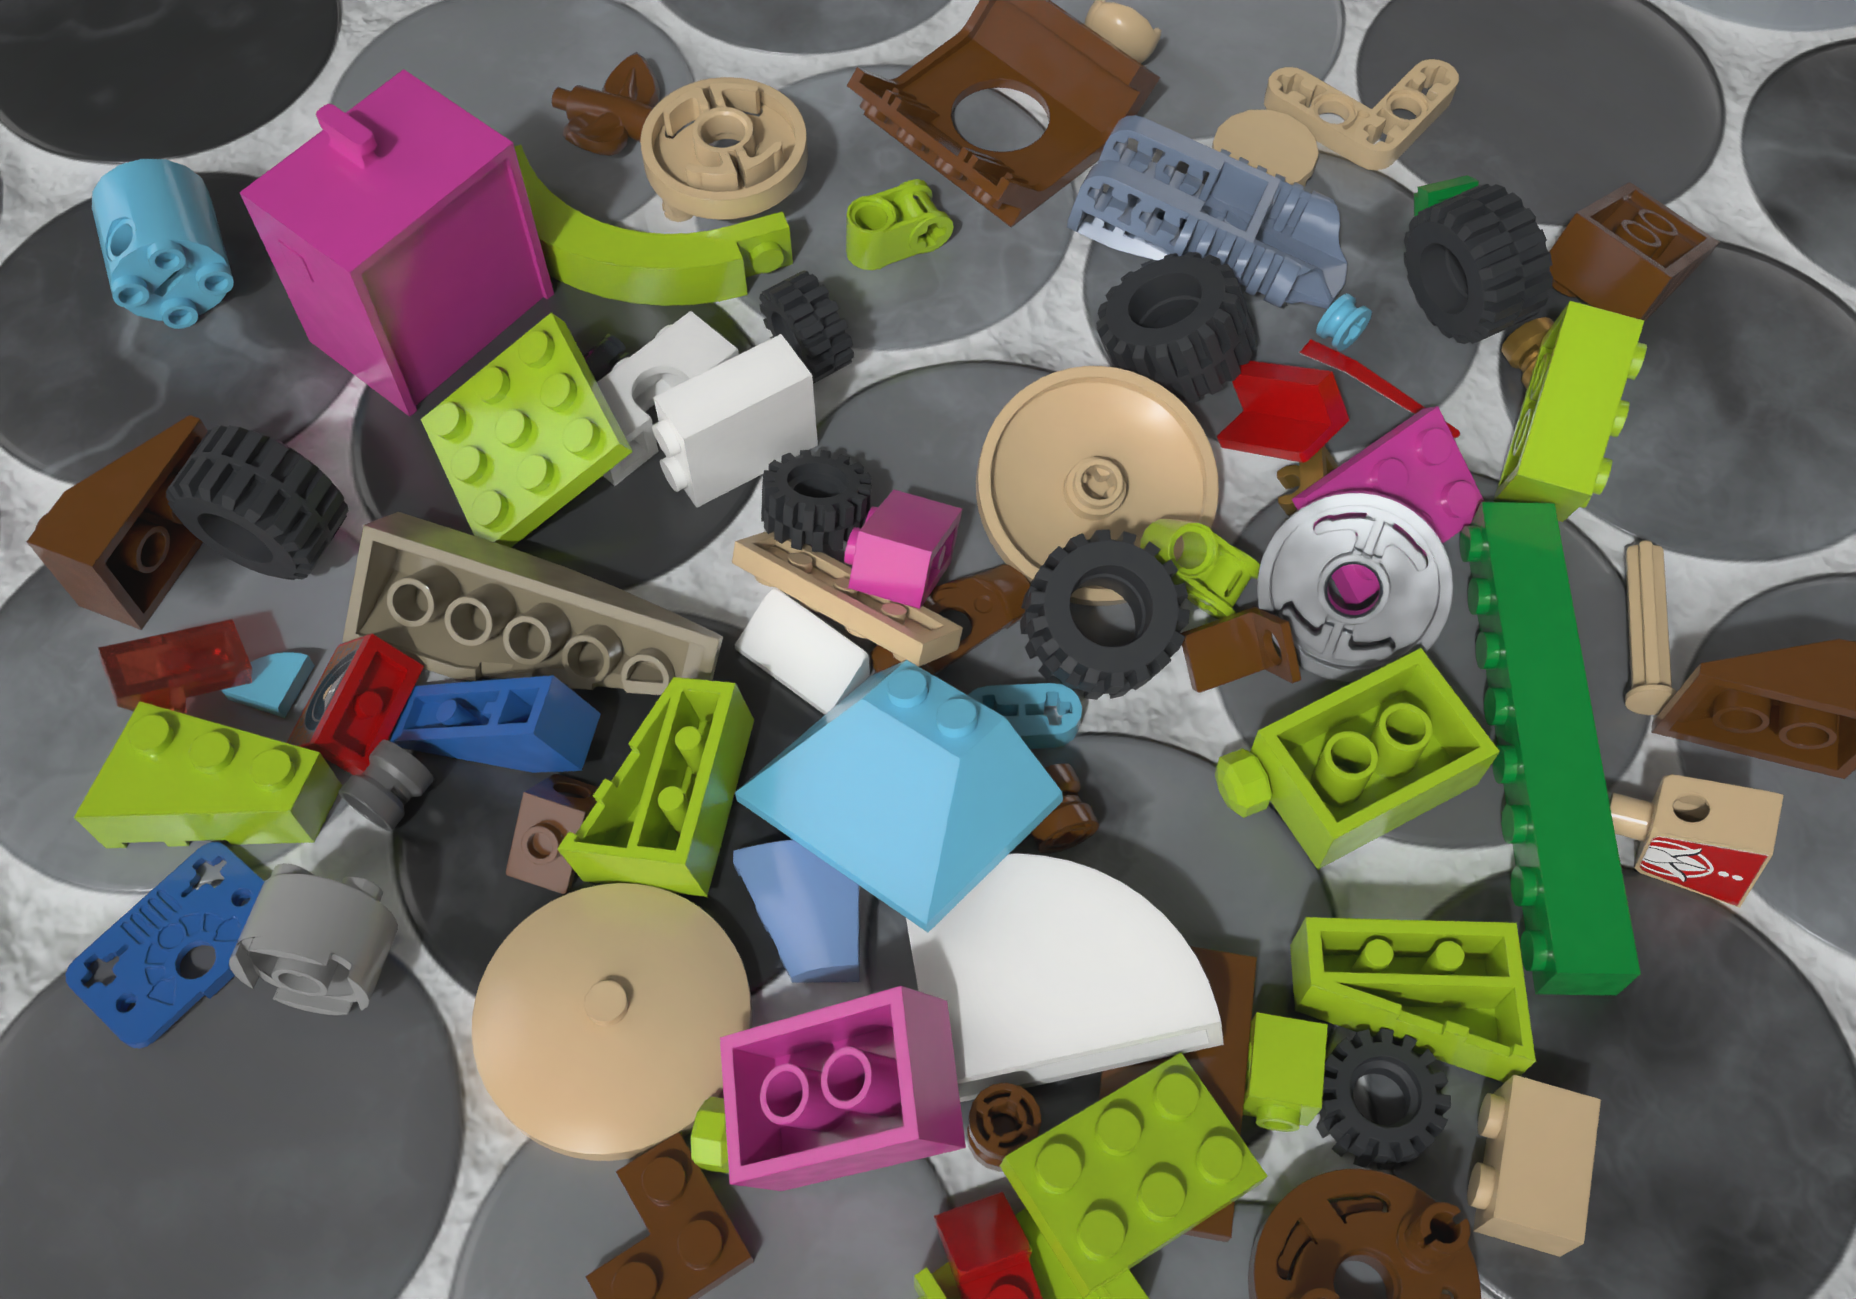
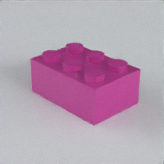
(841, 1091)

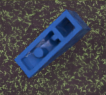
(500, 723)

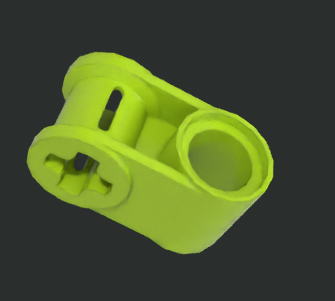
(891, 223)
(1208, 565)

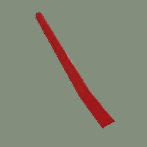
(1355, 369)

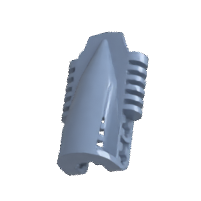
(1256, 223)

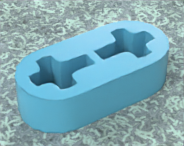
(1024, 709)

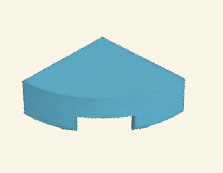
(274, 683)

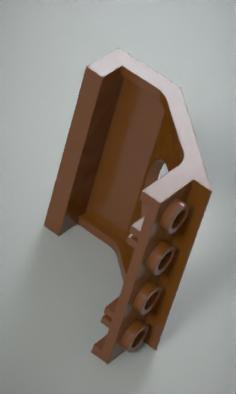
(1024, 48)

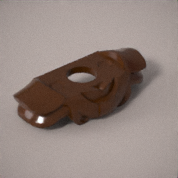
(989, 601)

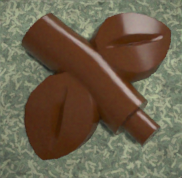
(608, 117)

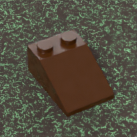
(1627, 253)
(115, 533)
(1773, 706)

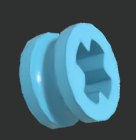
(1343, 322)

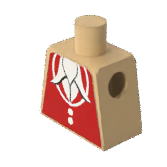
(1702, 834)

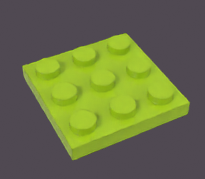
(525, 434)

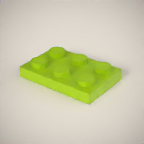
(1132, 1173)

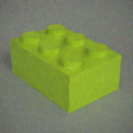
(1572, 409)
(1371, 757)

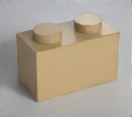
(1535, 1165)

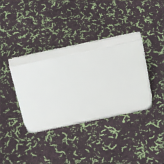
(803, 652)

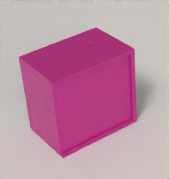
(402, 237)

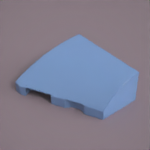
(805, 909)

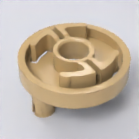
(728, 180)

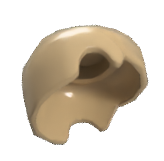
(1123, 28)

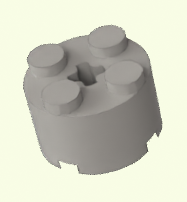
(315, 940)

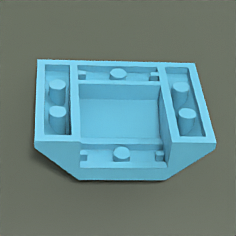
(907, 791)

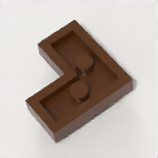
(690, 1235)

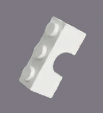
(669, 359)

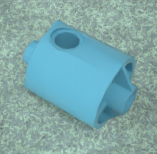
(161, 241)

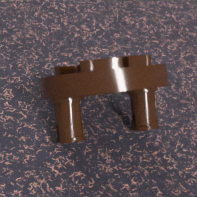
(1410, 1245)

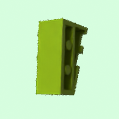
(205, 781)
(671, 796)
(1436, 981)

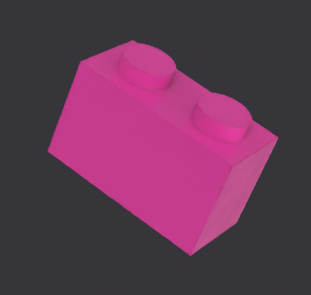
(902, 548)

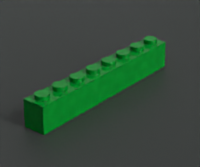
(1549, 755)

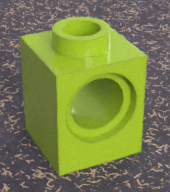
(1284, 1072)

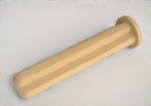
(1648, 630)

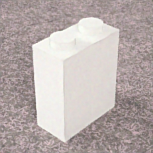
(735, 420)

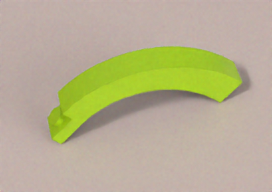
(652, 265)

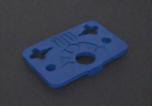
(157, 937)

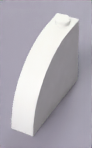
(1061, 977)

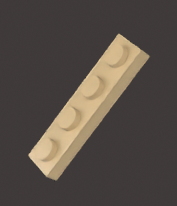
(822, 587)

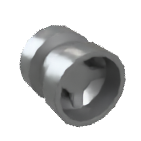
(386, 785)

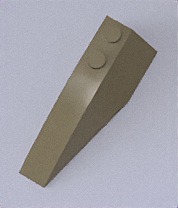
(507, 615)

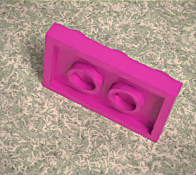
(1414, 465)

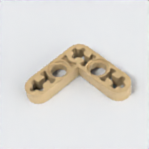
(1294, 90)

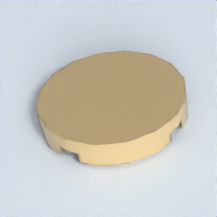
(1270, 141)

